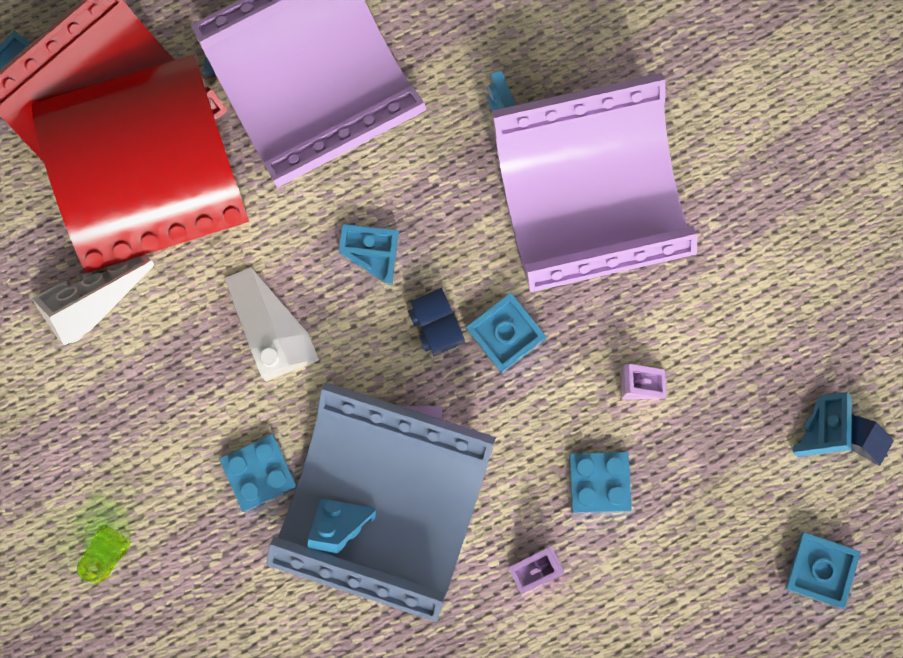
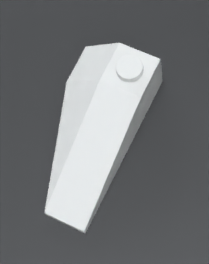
(79, 307)
(271, 330)

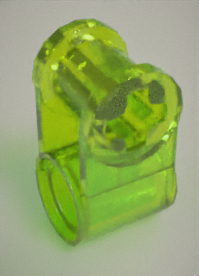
(104, 552)

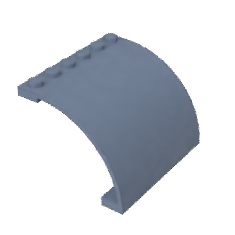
(418, 478)

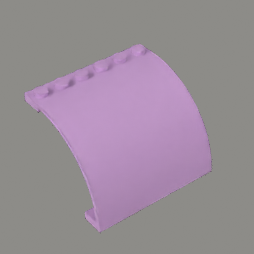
(306, 78)
(591, 183)

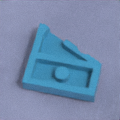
(371, 250)
(828, 426)

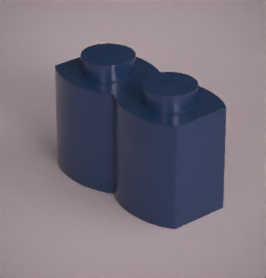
(436, 321)

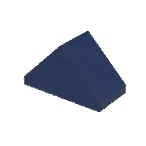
(869, 439)

